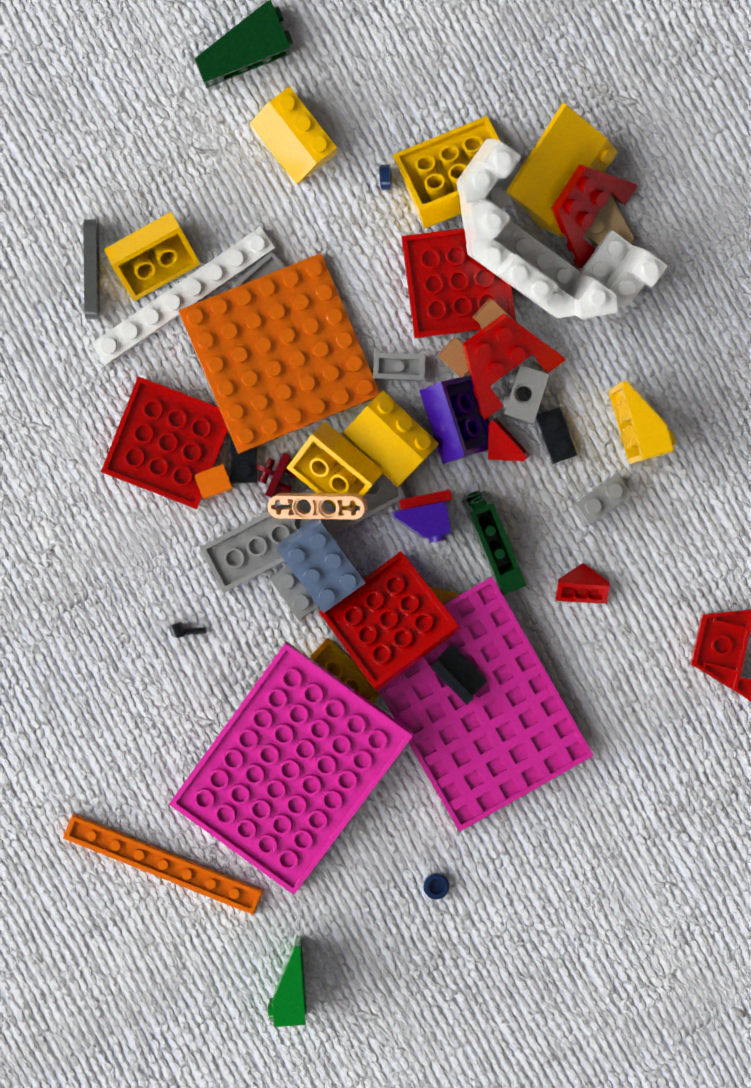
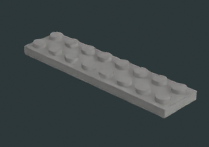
(253, 547)

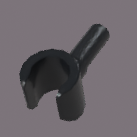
(177, 630)

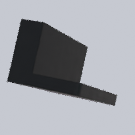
(458, 673)

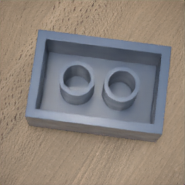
(320, 564)

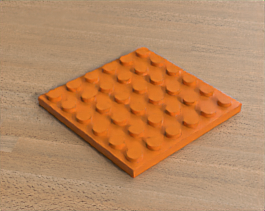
(279, 353)

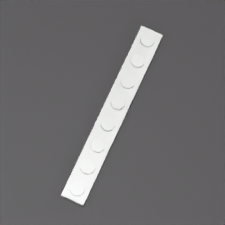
(185, 293)

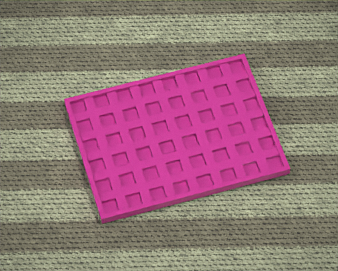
(508, 735)

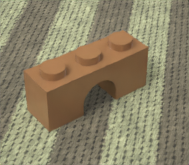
(453, 352)

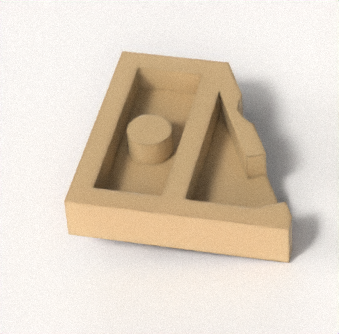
(608, 218)

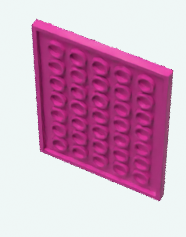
(291, 768)

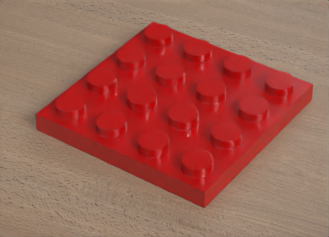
(448, 284)
(165, 442)
(390, 621)

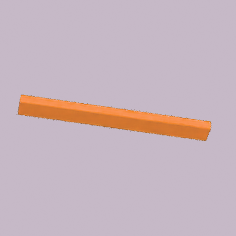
(163, 864)

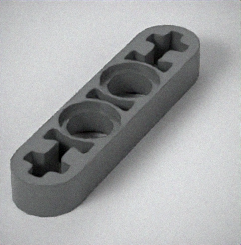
(91, 269)

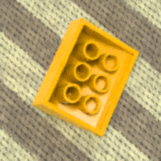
(552, 162)
(436, 165)
(639, 426)

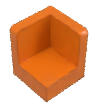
(214, 481)

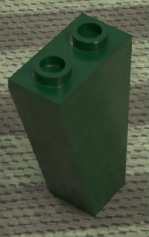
(246, 46)
(493, 541)

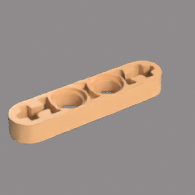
(317, 506)

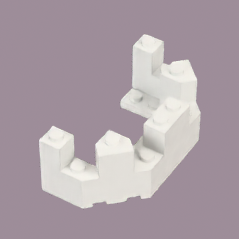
(603, 284)

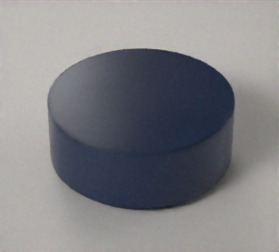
(385, 177)
(436, 886)

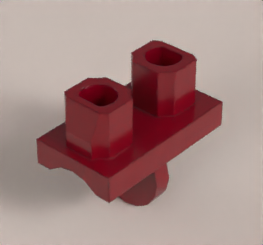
(275, 486)

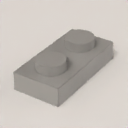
(399, 366)
(293, 592)

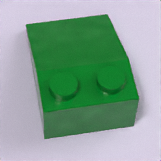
(289, 996)

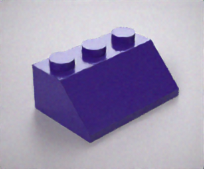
(455, 418)
(426, 521)

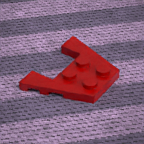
(581, 202)
(498, 351)
(722, 648)

